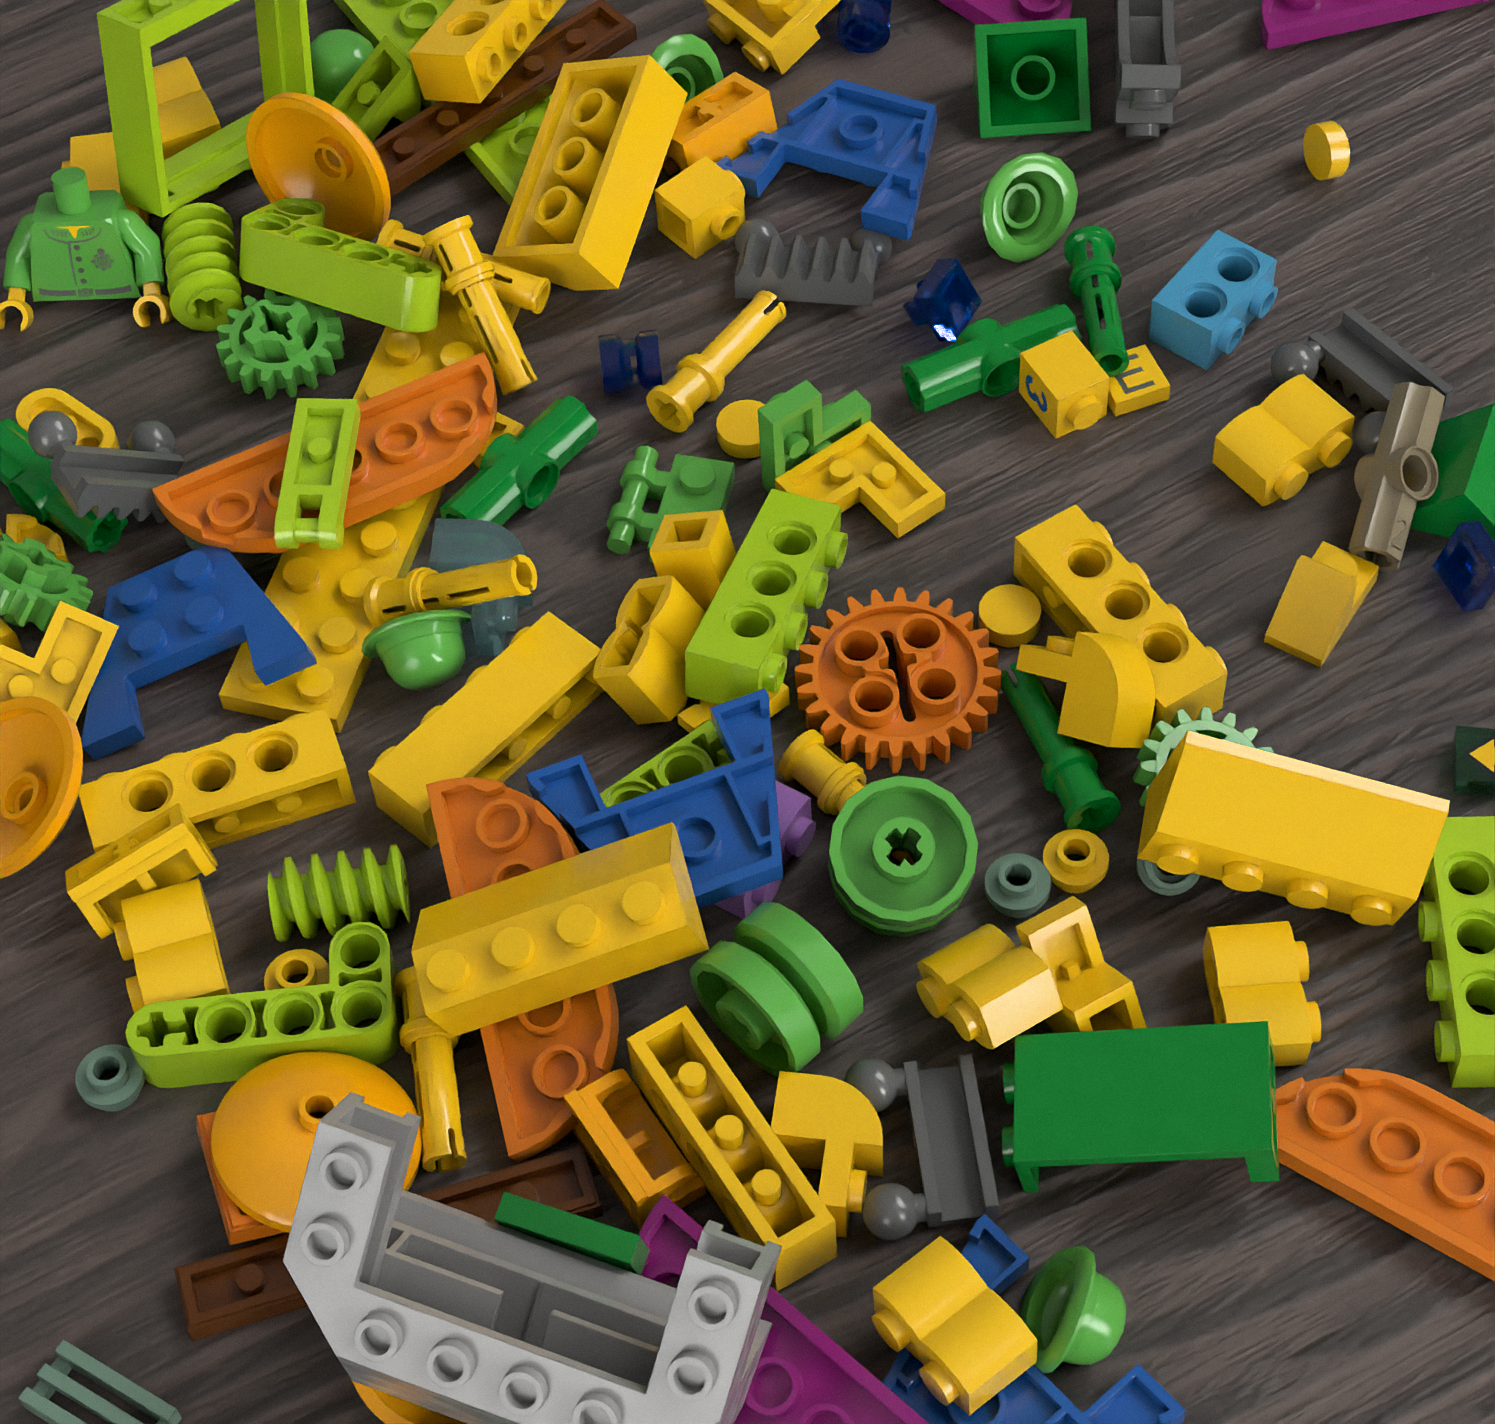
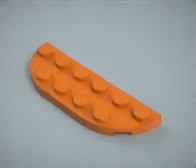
(403, 449)
(545, 1053)
(1397, 1155)

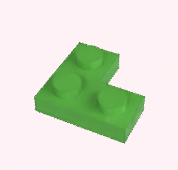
(797, 427)

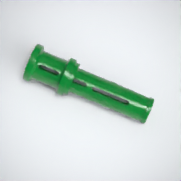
(1105, 344)
(1067, 768)

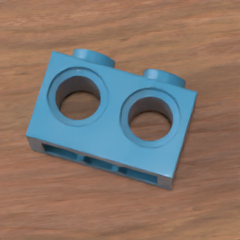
(1213, 300)

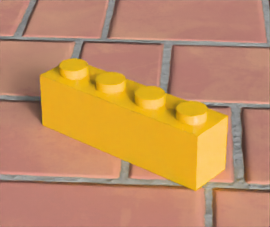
(491, 722)

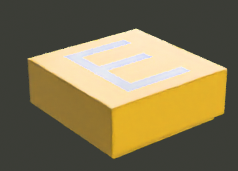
(1139, 384)

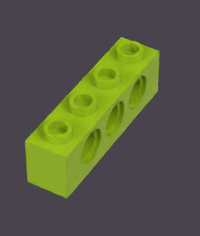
(765, 599)
(1455, 975)

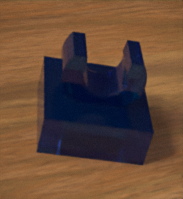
(944, 300)
(1468, 565)

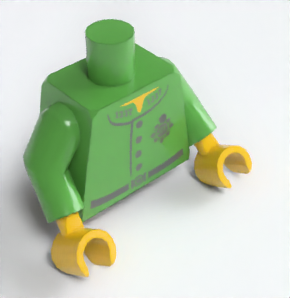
(83, 249)

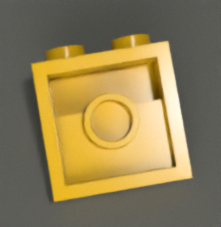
(771, 30)

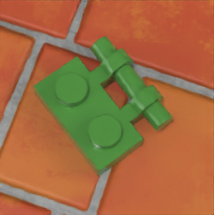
(689, 487)

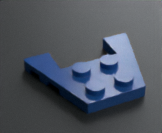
(853, 135)
(173, 621)
(721, 816)
(1031, 1395)

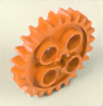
(953, 666)

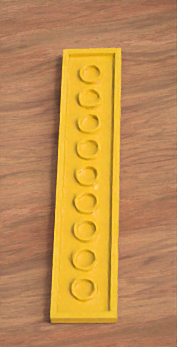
(325, 588)

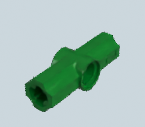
(982, 358)
(525, 466)
(36, 493)

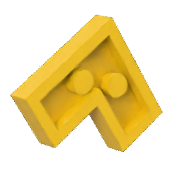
(869, 471)
(63, 663)

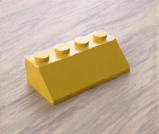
(592, 172)
(1290, 829)
(557, 932)

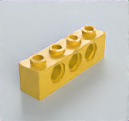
(476, 46)
(1093, 588)
(242, 764)
(731, 1145)

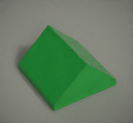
(1031, 77)
(1466, 475)

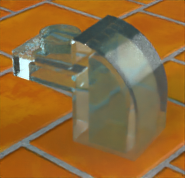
(476, 542)

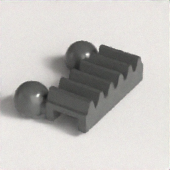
(808, 273)
(1365, 364)
(107, 476)
(947, 1142)

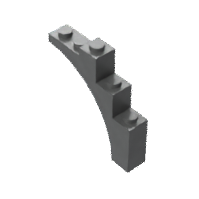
(1145, 67)

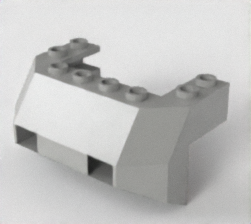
(503, 1320)

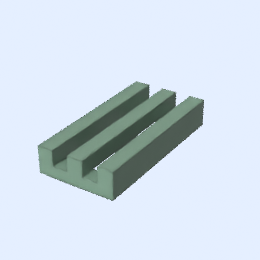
(55, 1378)

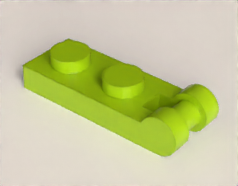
(317, 472)

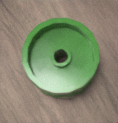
(911, 818)
(777, 989)

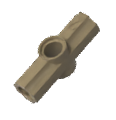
(1396, 475)

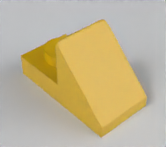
(1320, 602)

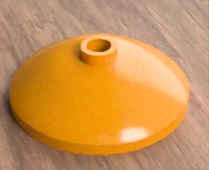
(322, 155)
(37, 778)
(266, 1131)

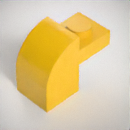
(1107, 686)
(1089, 988)
(830, 1130)

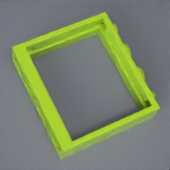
(126, 38)

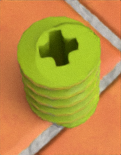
(201, 266)
(338, 894)

